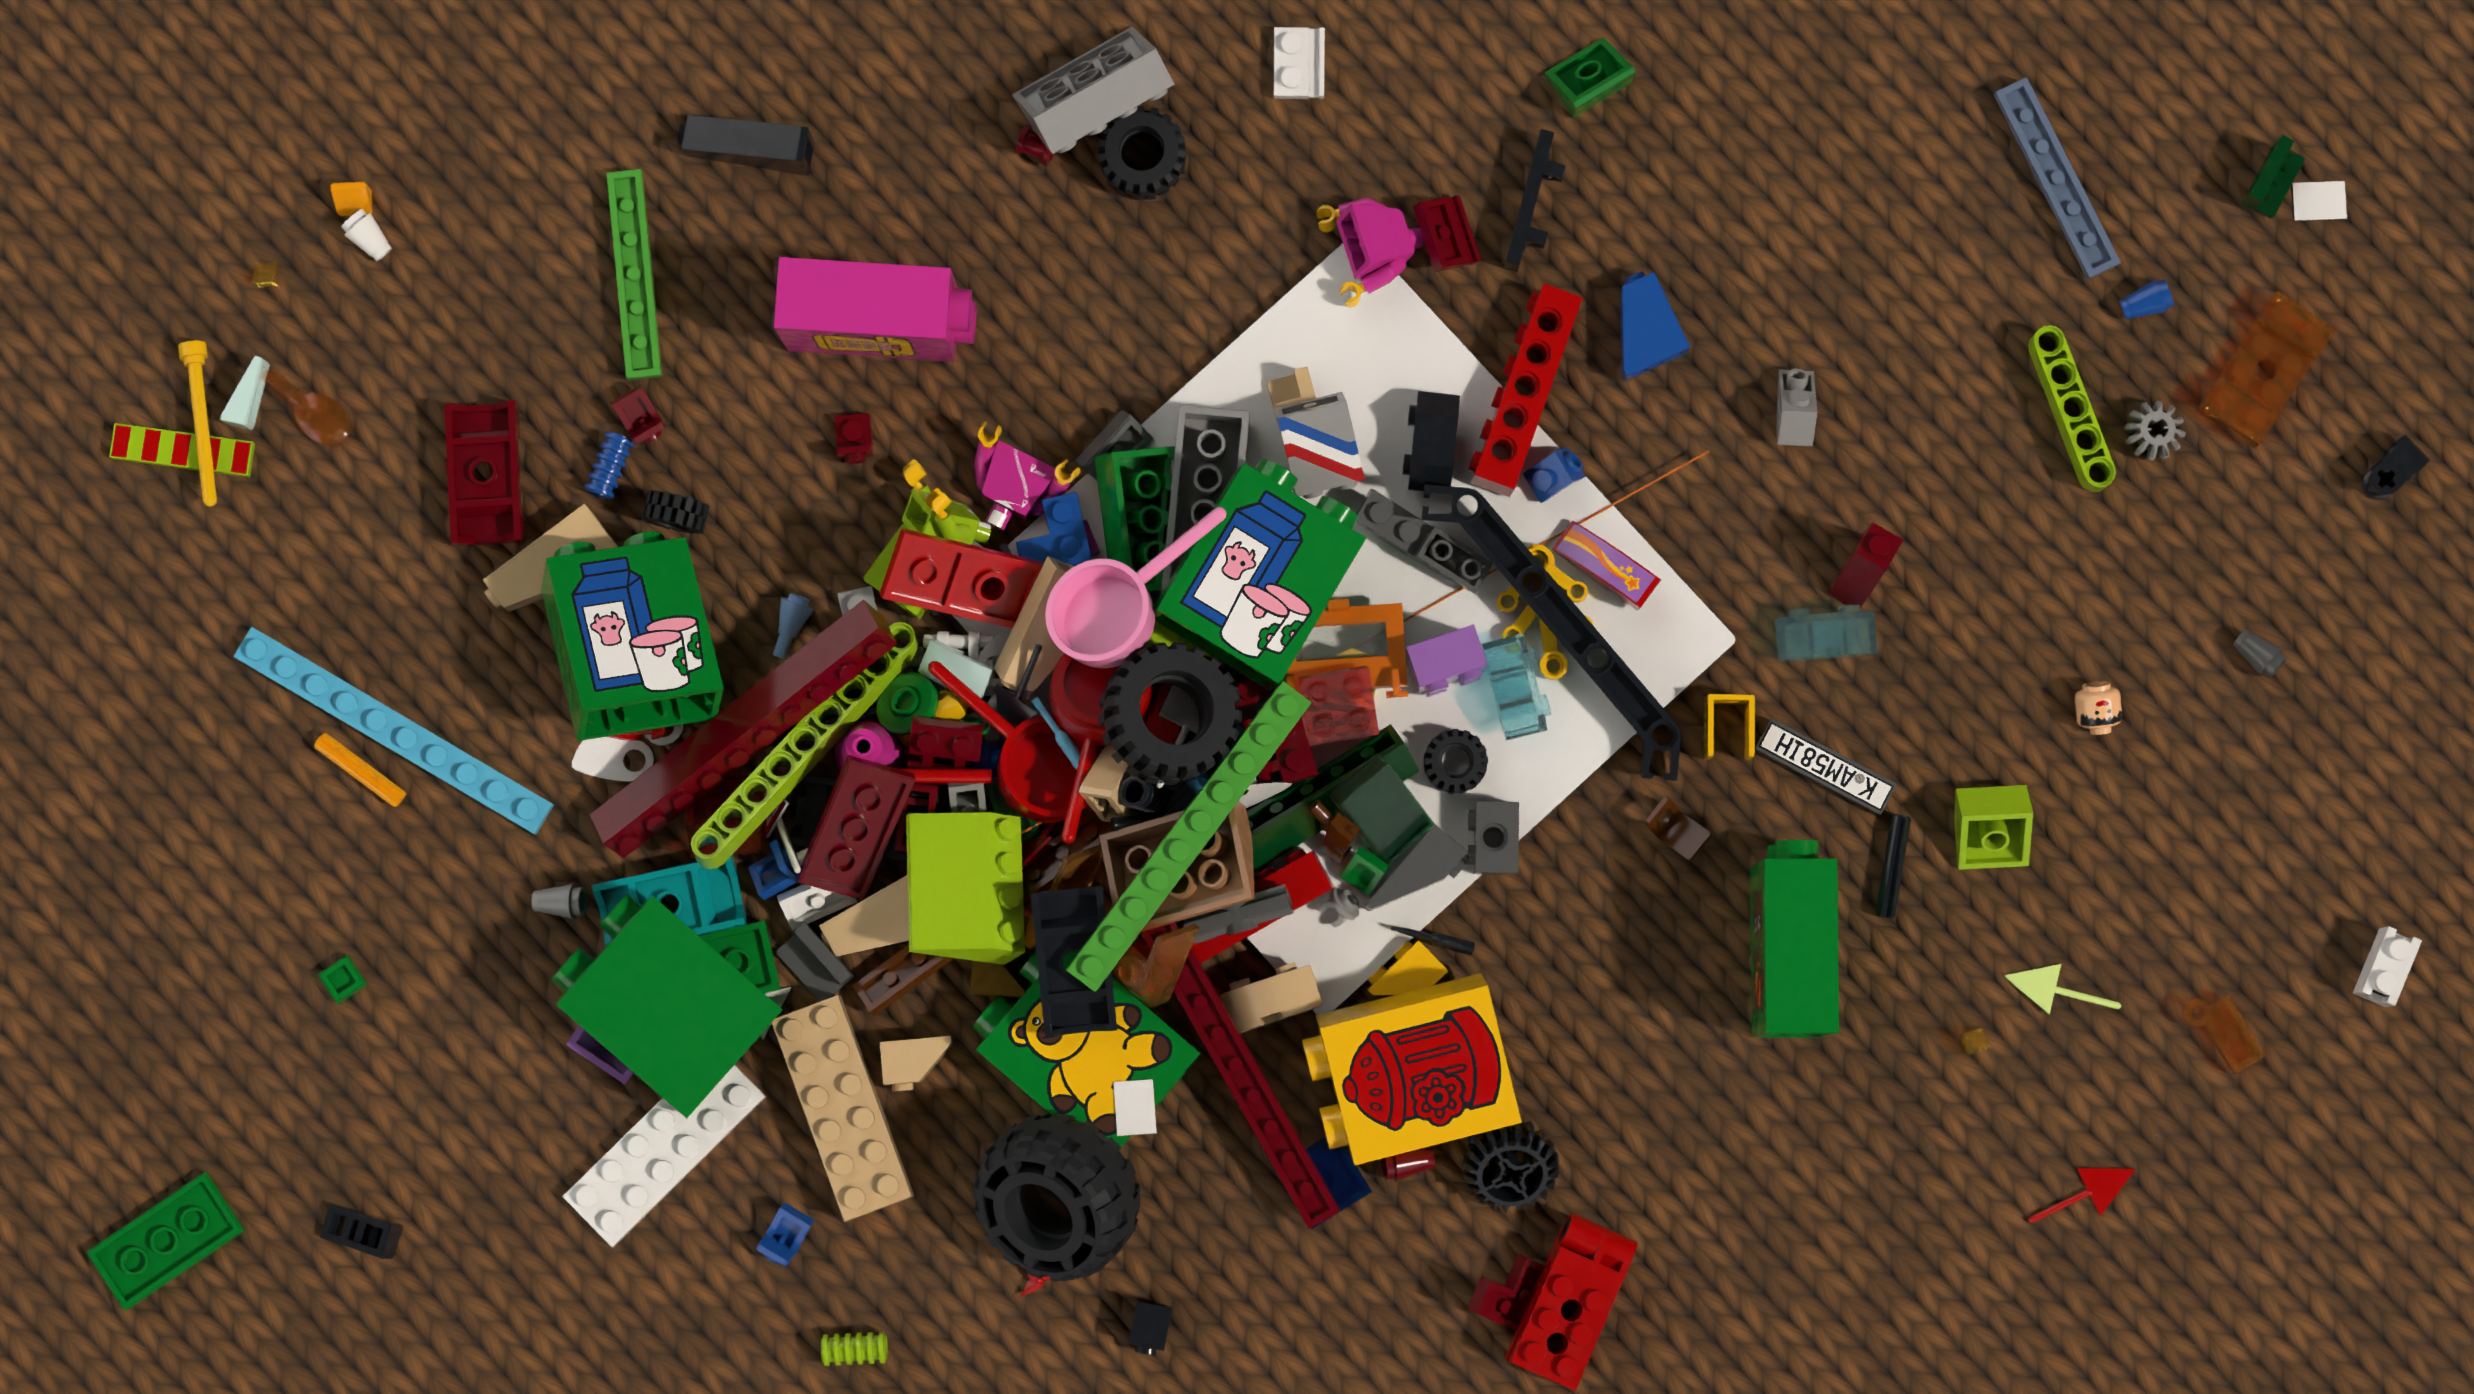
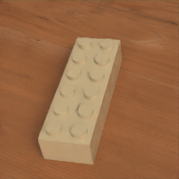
(842, 1108)

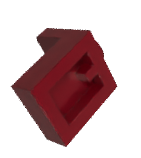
(854, 438)

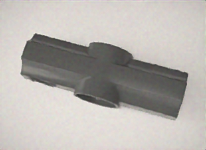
(1266, 906)

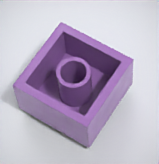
(1446, 660)

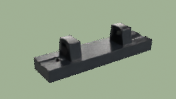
(1523, 233)

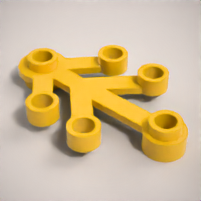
(1528, 615)

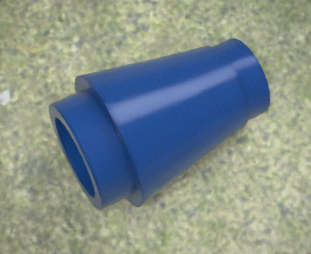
(2148, 300)

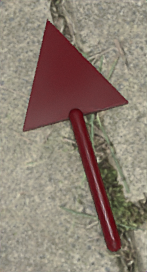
(1033, 846)

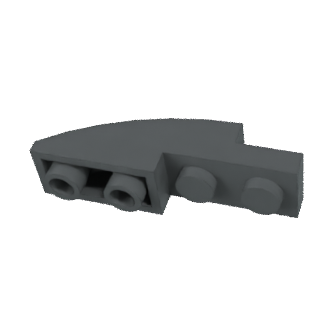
(1423, 542)

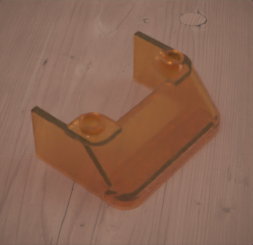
(1146, 979)

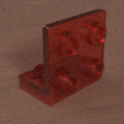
(1340, 705)

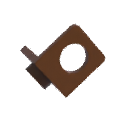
(1677, 830)

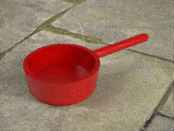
(1075, 706)
(1031, 767)

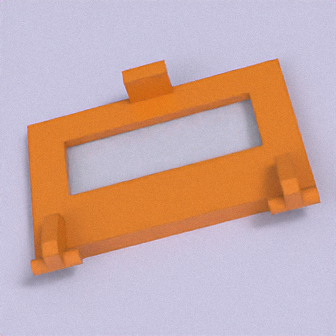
(1356, 638)

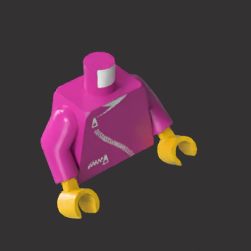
(1374, 242)
(1015, 479)

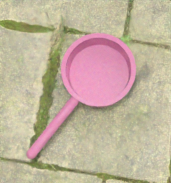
(1103, 608)

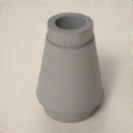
(562, 901)

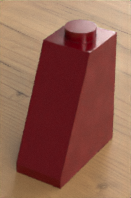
(1865, 565)

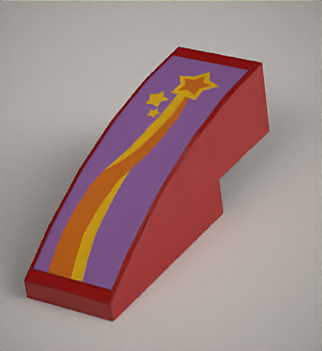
(1606, 565)

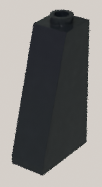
(748, 143)

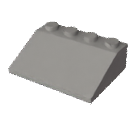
(1094, 90)

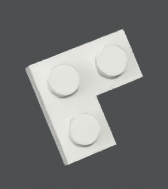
(810, 903)

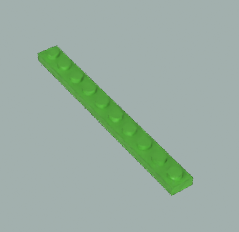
(1188, 836)

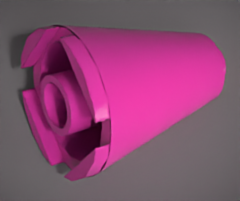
(884, 745)

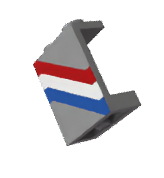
(1320, 445)

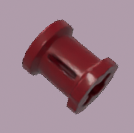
(1032, 145)

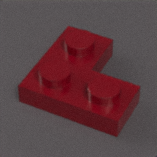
(1507, 1302)

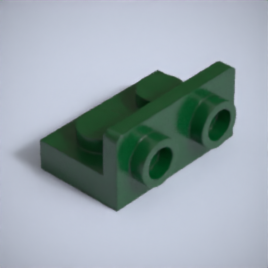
(2274, 178)

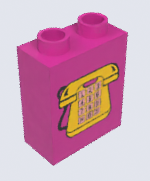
(872, 309)

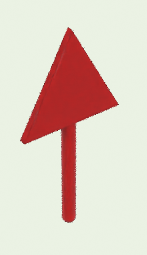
(2100, 1185)

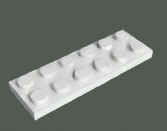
(658, 1156)

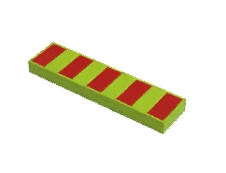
(179, 449)

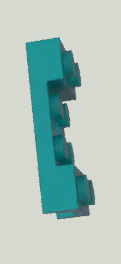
(706, 897)

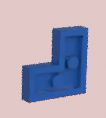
(1067, 533)

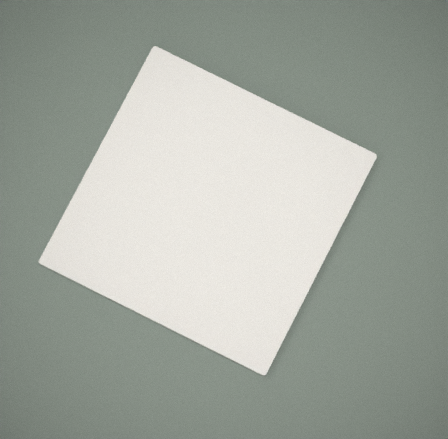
(1380, 361)

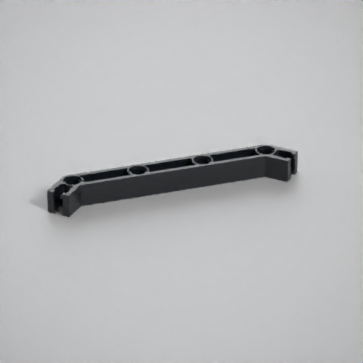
(1565, 622)

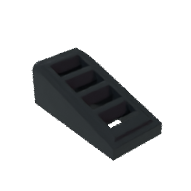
(382, 1239)

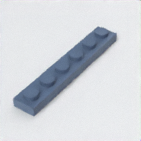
(2057, 178)

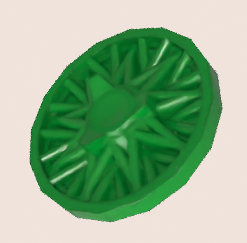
(906, 697)

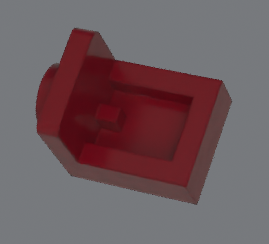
(638, 415)

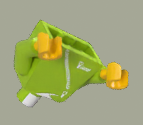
(937, 514)

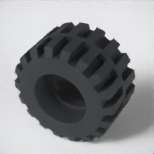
(1148, 181)

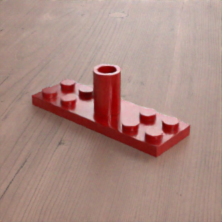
(959, 578)

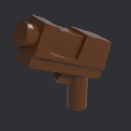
(1339, 832)

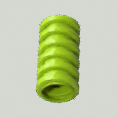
(854, 1348)

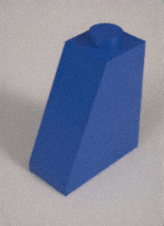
(1647, 327)

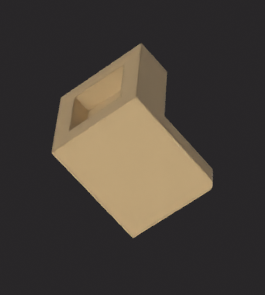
(1291, 388)

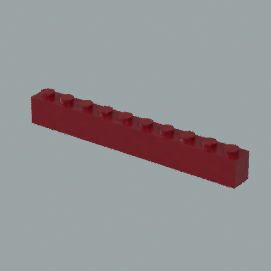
(743, 729)

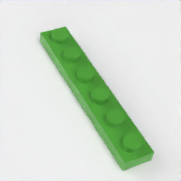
(634, 274)

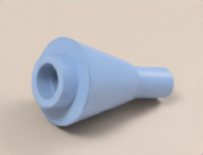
(793, 615)

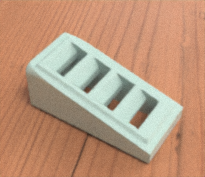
(245, 402)

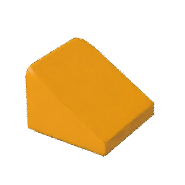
(351, 197)

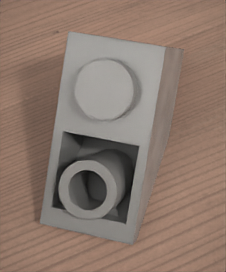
(1796, 407)

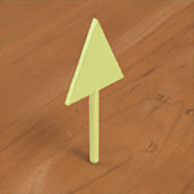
(2041, 986)

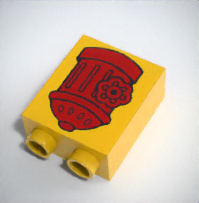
(1413, 1070)

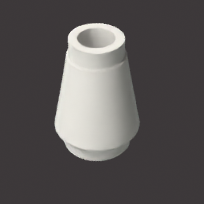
(366, 234)

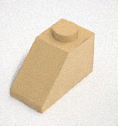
(911, 1060)

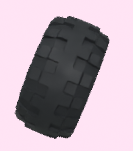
(1082, 1171)

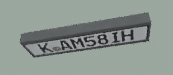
(1825, 767)

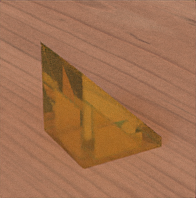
(265, 275)
(1974, 1041)

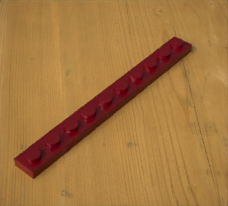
(1250, 1088)

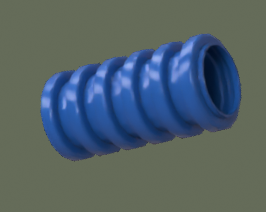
(609, 465)

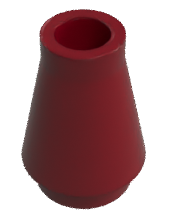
(1407, 1164)

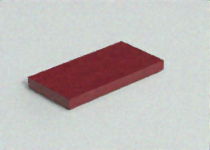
(855, 827)

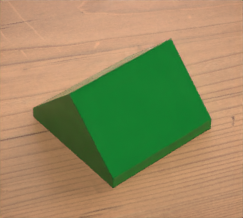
(1590, 76)

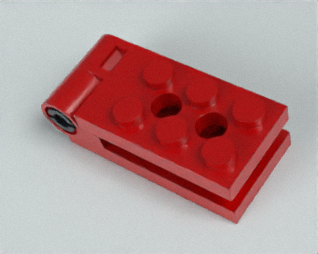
(1583, 1267)

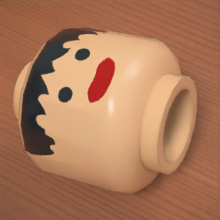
(2098, 707)

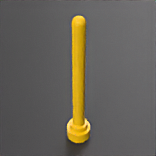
(193, 356)

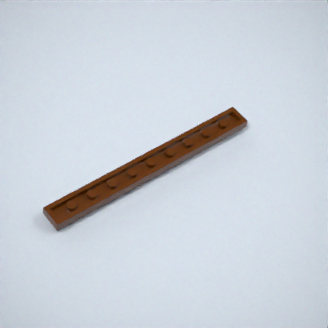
(909, 969)

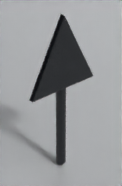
(1011, 705)

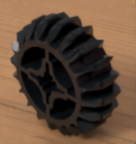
(1500, 1181)

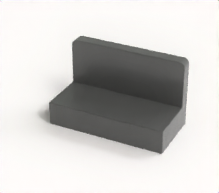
(814, 963)

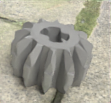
(2148, 418)

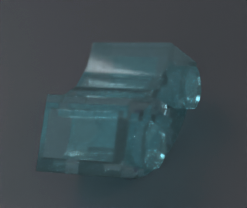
(1826, 635)
(1515, 686)

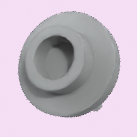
(1345, 904)

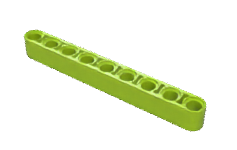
(799, 761)

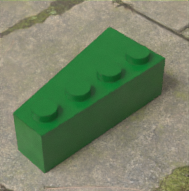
(1134, 505)

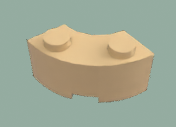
(1272, 998)

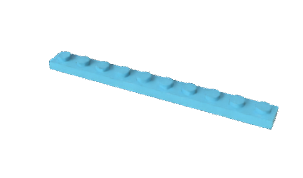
(393, 730)

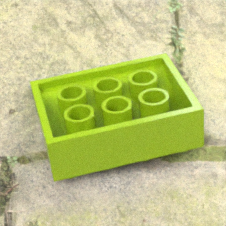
(965, 886)

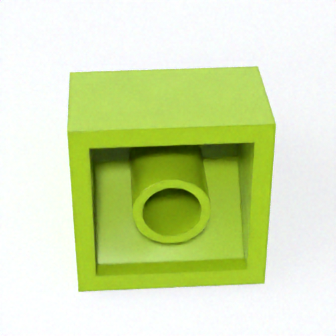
(1993, 827)

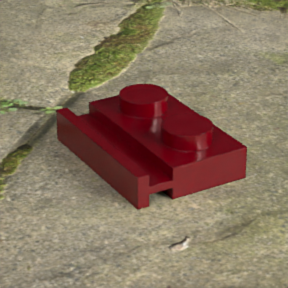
(1446, 233)

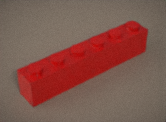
(1304, 881)

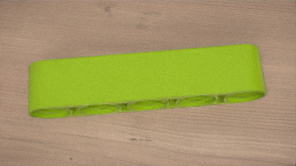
(2075, 392)

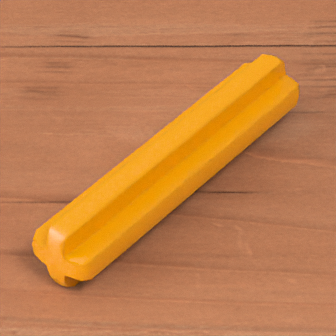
(359, 769)

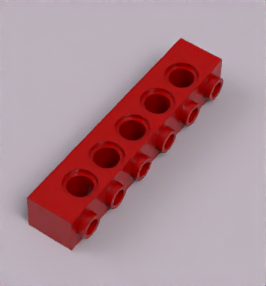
(1561, 309)

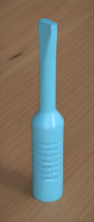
(1061, 737)

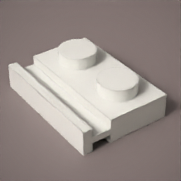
(1299, 62)

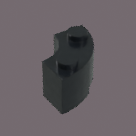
(1433, 440)

